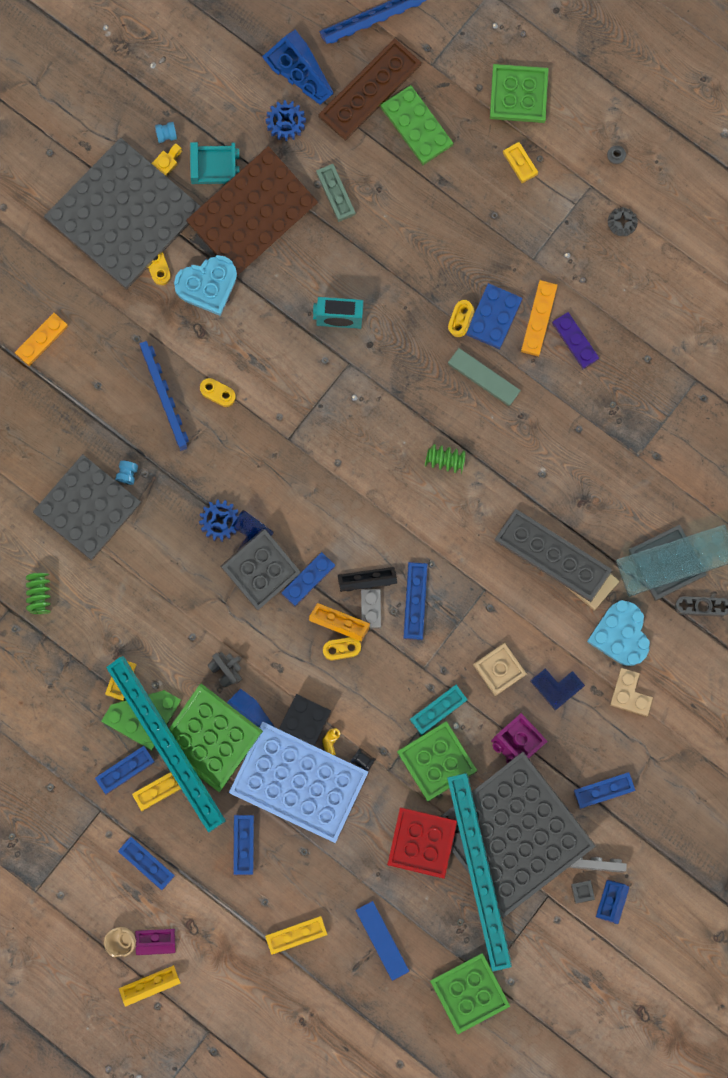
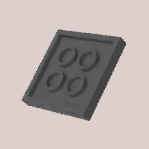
(668, 536)
(260, 569)

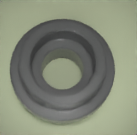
(613, 159)

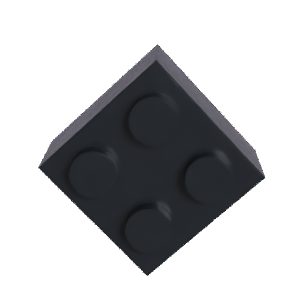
(305, 720)

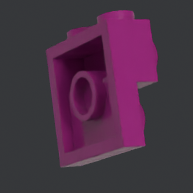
(517, 738)

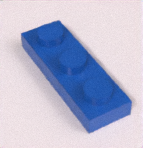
(308, 579)
(124, 770)
(604, 790)
(243, 844)
(146, 863)

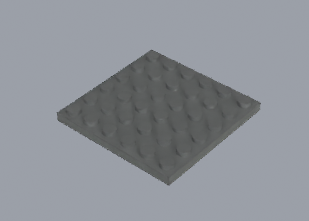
(122, 213)
(524, 832)

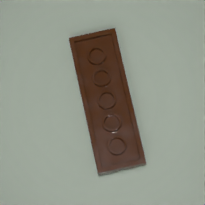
(369, 89)

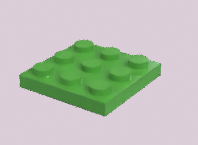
(519, 93)
(435, 759)
(470, 993)

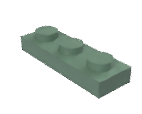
(335, 192)

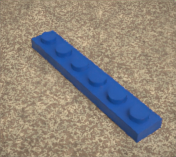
(366, 19)
(168, 403)

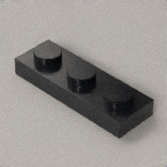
(367, 579)

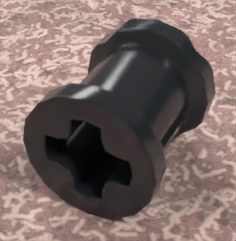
(363, 760)

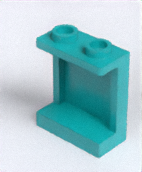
(213, 163)

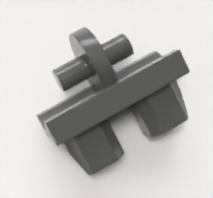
(228, 665)

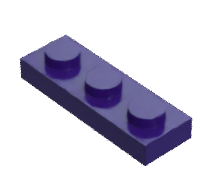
(575, 340)

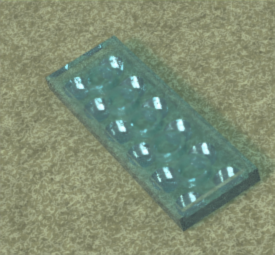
(674, 561)

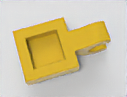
(166, 162)

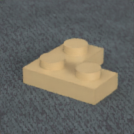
(626, 697)

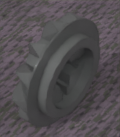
(616, 226)

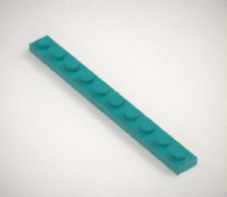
(166, 744)
(479, 872)

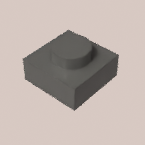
(582, 892)

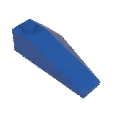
(296, 62)
(249, 708)

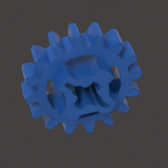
(285, 112)
(226, 516)

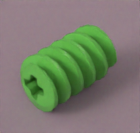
(445, 458)
(37, 593)

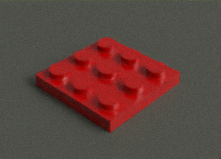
(422, 842)

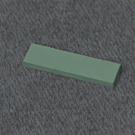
(484, 377)

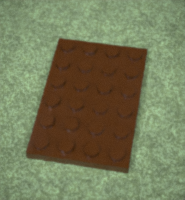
(252, 210)

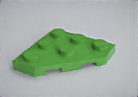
(123, 719)

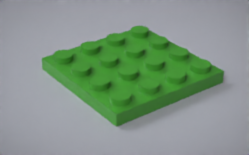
(213, 736)

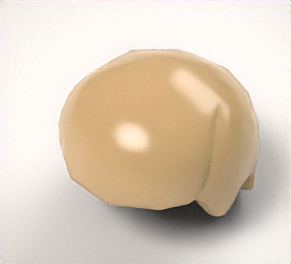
(119, 942)

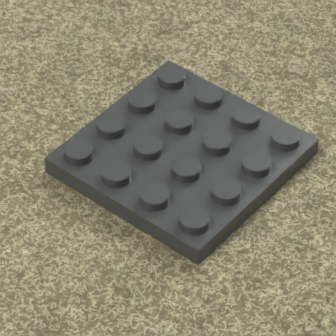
(87, 507)

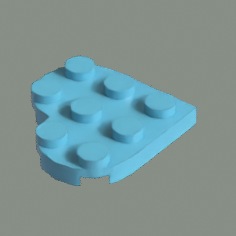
(207, 284)
(621, 634)

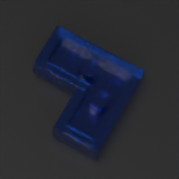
(249, 526)
(557, 693)

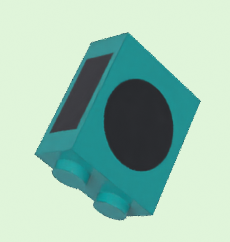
(338, 312)

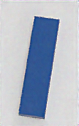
(415, 601)
(382, 941)

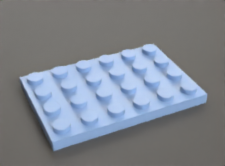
(298, 782)

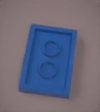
(494, 316)

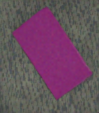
(155, 942)

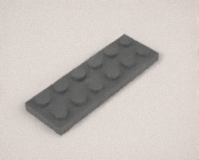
(553, 555)

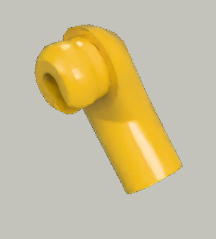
(329, 740)

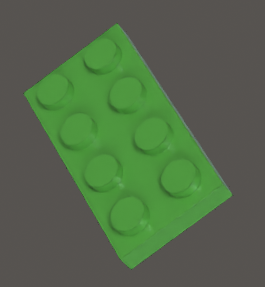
(416, 125)

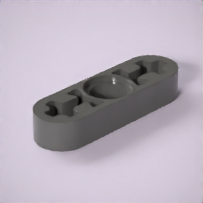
(689, 601)

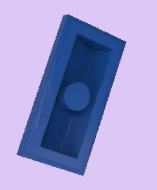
(612, 901)

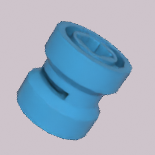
(165, 132)
(126, 472)

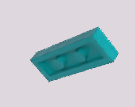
(438, 709)

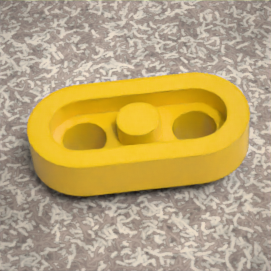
(158, 266)
(459, 319)
(217, 392)
(341, 648)

